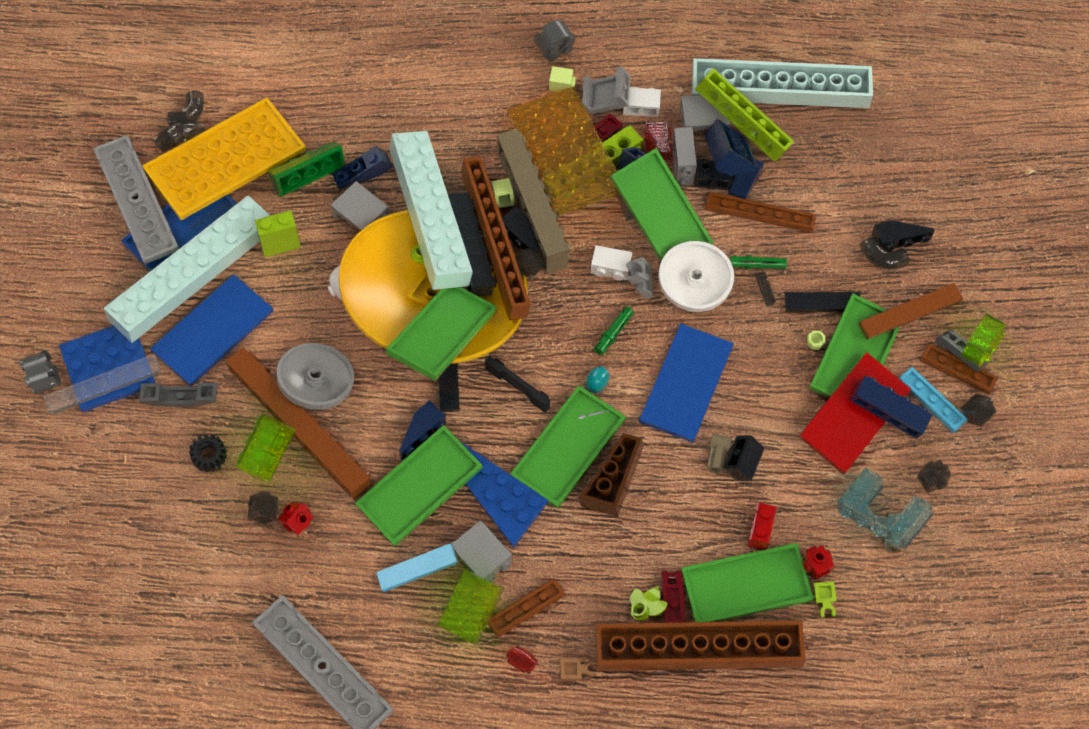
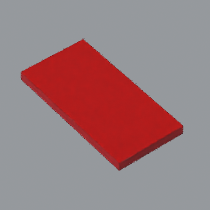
(842, 427)

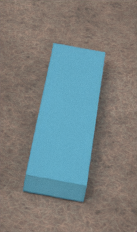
(933, 400)
(417, 567)

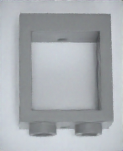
(684, 155)

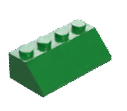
(307, 168)

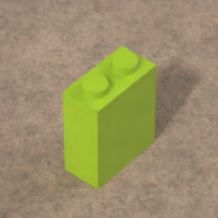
(277, 233)

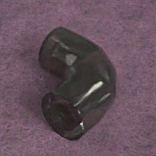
(191, 111)
(177, 133)
(882, 258)

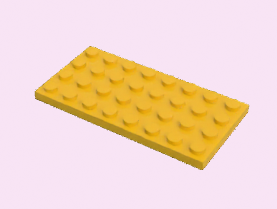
(223, 158)

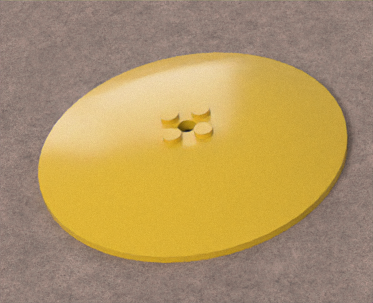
(388, 288)

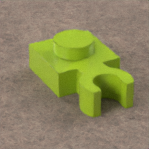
(825, 595)

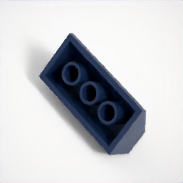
(730, 150)

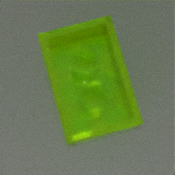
(265, 447)
(471, 606)

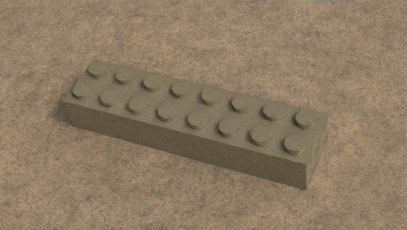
(532, 199)

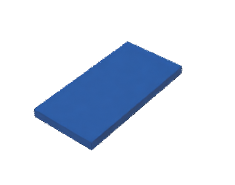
(184, 229)
(212, 330)
(686, 383)

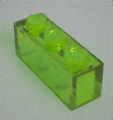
(984, 340)

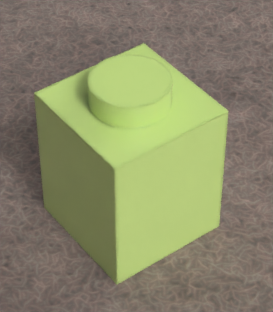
(561, 79)
(503, 192)

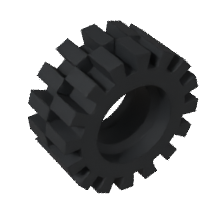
(202, 443)

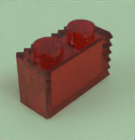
(657, 137)

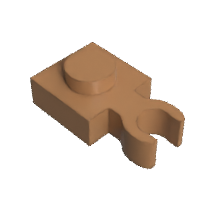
(573, 669)

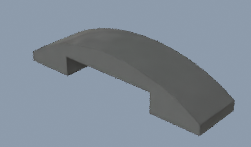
(178, 396)

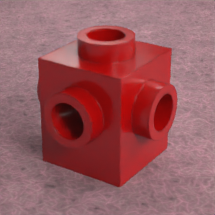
(295, 517)
(818, 562)

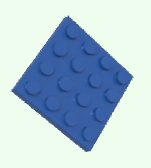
(99, 354)

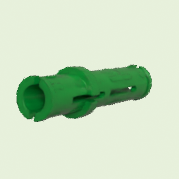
(780, 263)
(609, 337)

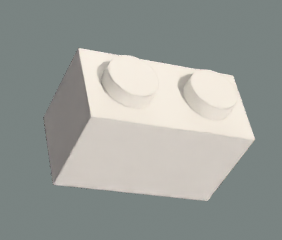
(643, 102)
(610, 263)

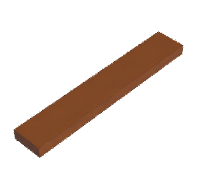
(760, 212)
(910, 311)

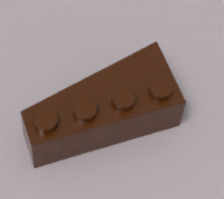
(610, 484)

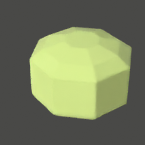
(816, 340)

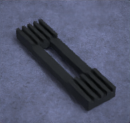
(498, 369)

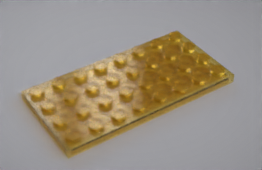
(565, 150)

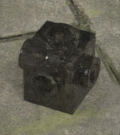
(530, 262)
(978, 409)
(934, 476)
(262, 507)

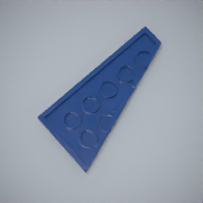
(505, 499)

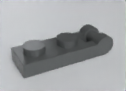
(956, 345)

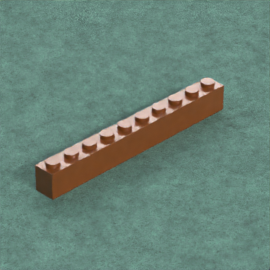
(496, 239)
(308, 433)

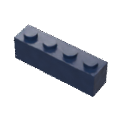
(891, 407)

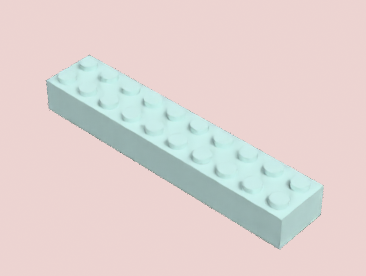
(792, 82)
(430, 210)
(186, 270)

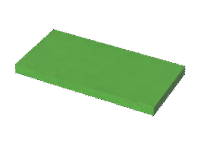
(658, 204)
(441, 331)
(849, 346)
(568, 446)
(419, 485)
(747, 584)

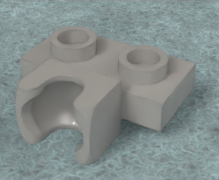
(641, 276)

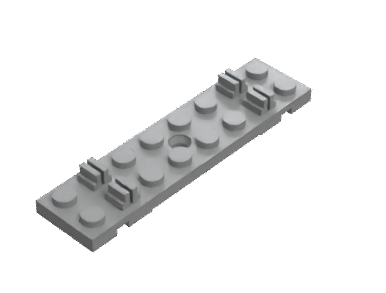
(141, 215)
(337, 683)

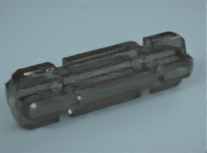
(765, 289)

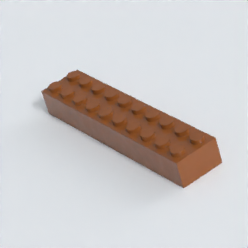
(700, 645)

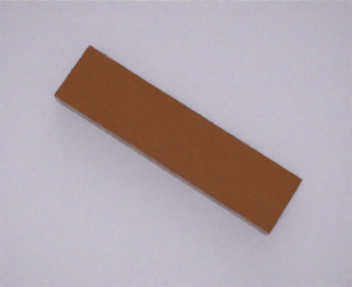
(958, 369)
(526, 607)

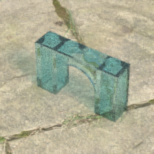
(898, 529)

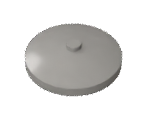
(315, 376)

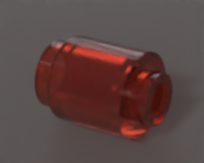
(521, 659)

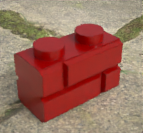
(762, 526)

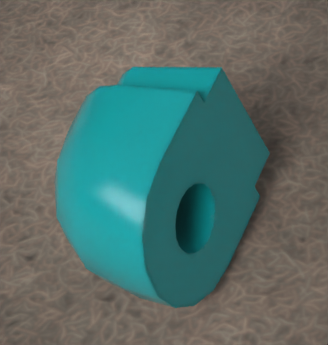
(597, 379)

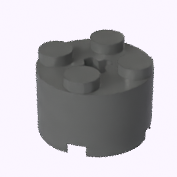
(555, 40)
(40, 372)

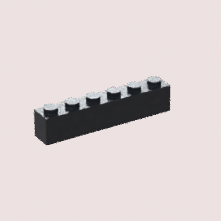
(482, 281)

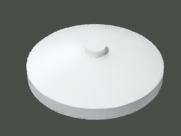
(696, 276)

